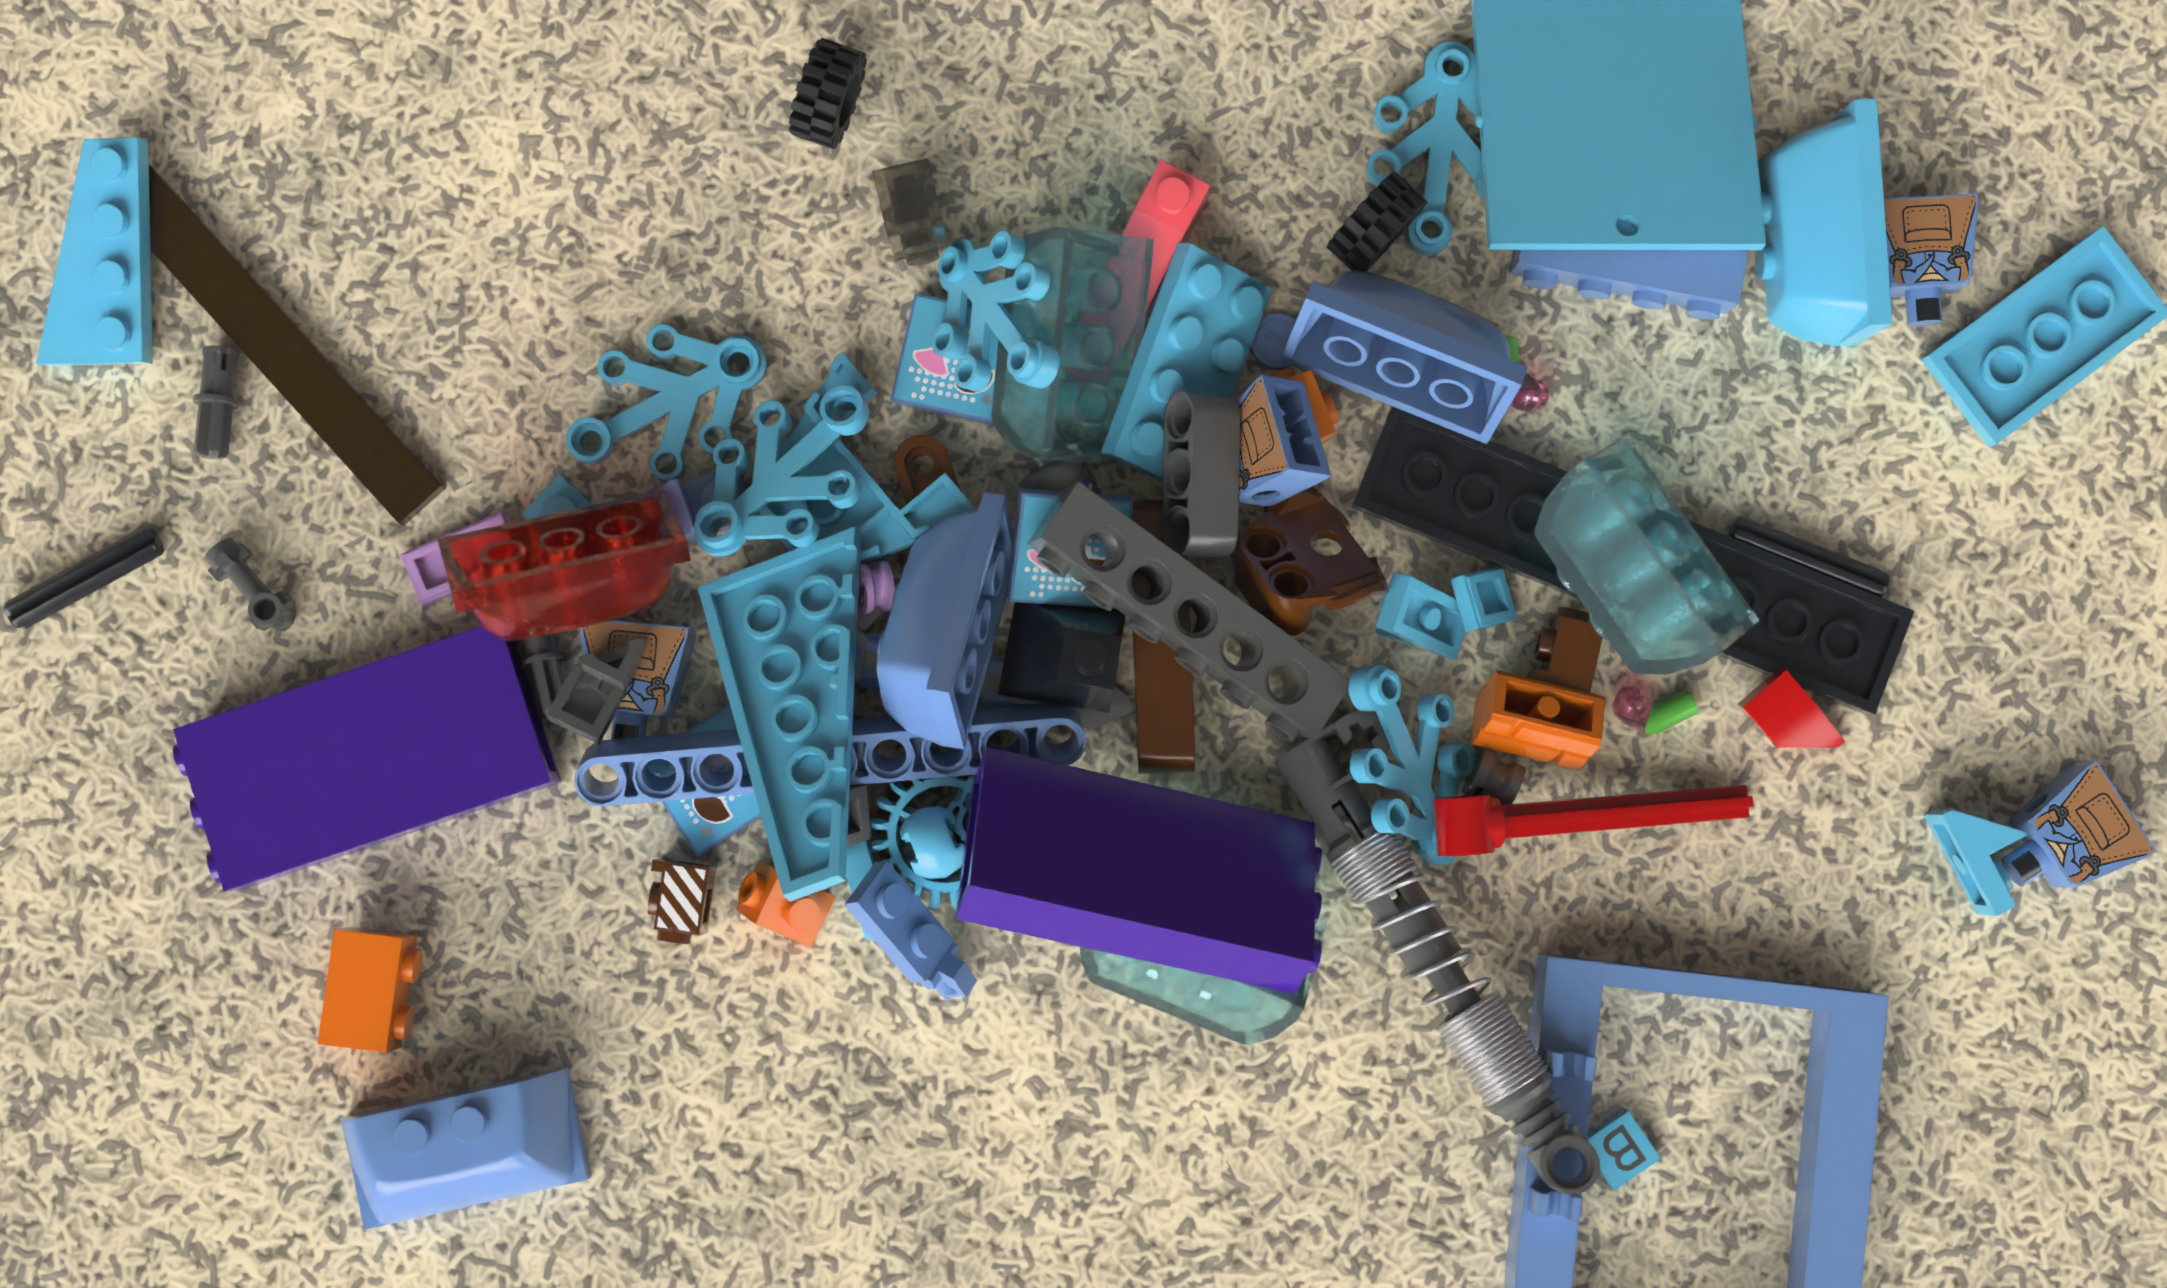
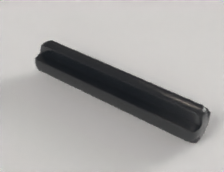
(1810, 555)
(83, 578)

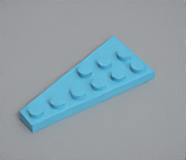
(789, 677)

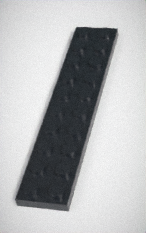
(1488, 505)

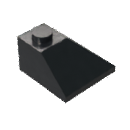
(1063, 655)

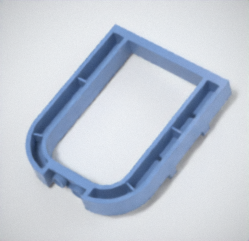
(1836, 1123)

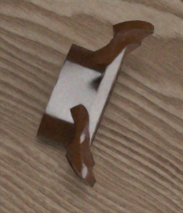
(1287, 577)

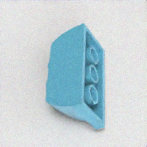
(1827, 231)

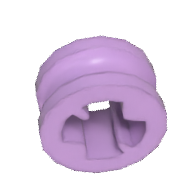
(875, 587)

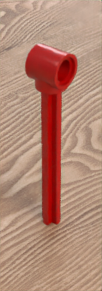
(1481, 824)

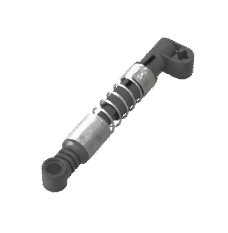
(1476, 1029)

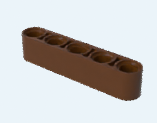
(1161, 684)

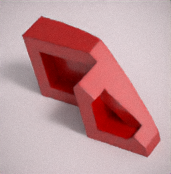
(1789, 714)

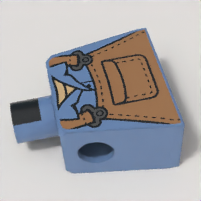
(1929, 250)
(1278, 442)
(658, 677)
(2076, 830)

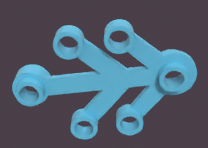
(1440, 135)
(963, 275)
(676, 396)
(776, 478)
(1378, 690)

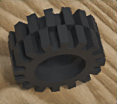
(827, 93)
(1376, 223)

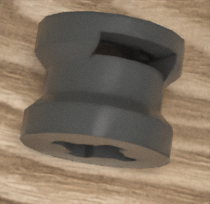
(1494, 778)

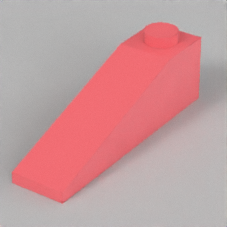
(1167, 215)

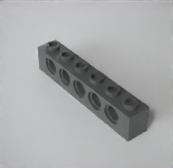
(1311, 683)

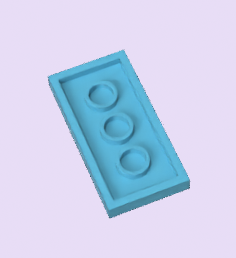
(2046, 336)
(1191, 344)

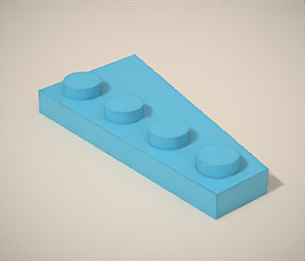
(103, 269)

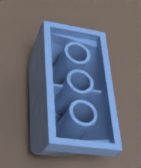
(1407, 351)
(946, 623)
(466, 1147)

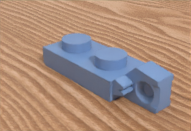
(909, 932)

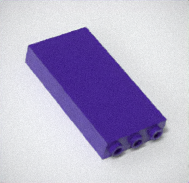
(364, 757)
(1140, 871)

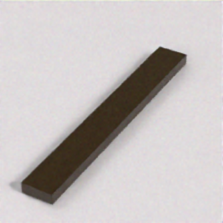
(287, 356)

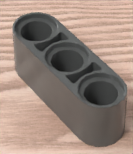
(1201, 474)

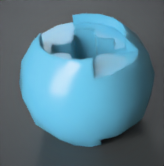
(933, 842)

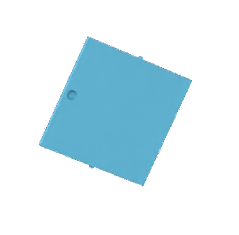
(1616, 125)

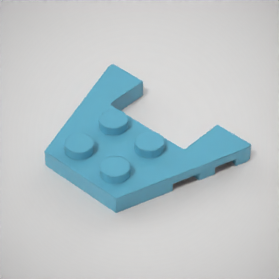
(878, 520)

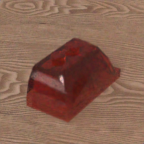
(566, 566)

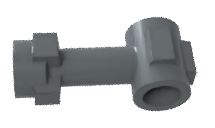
(264, 608)

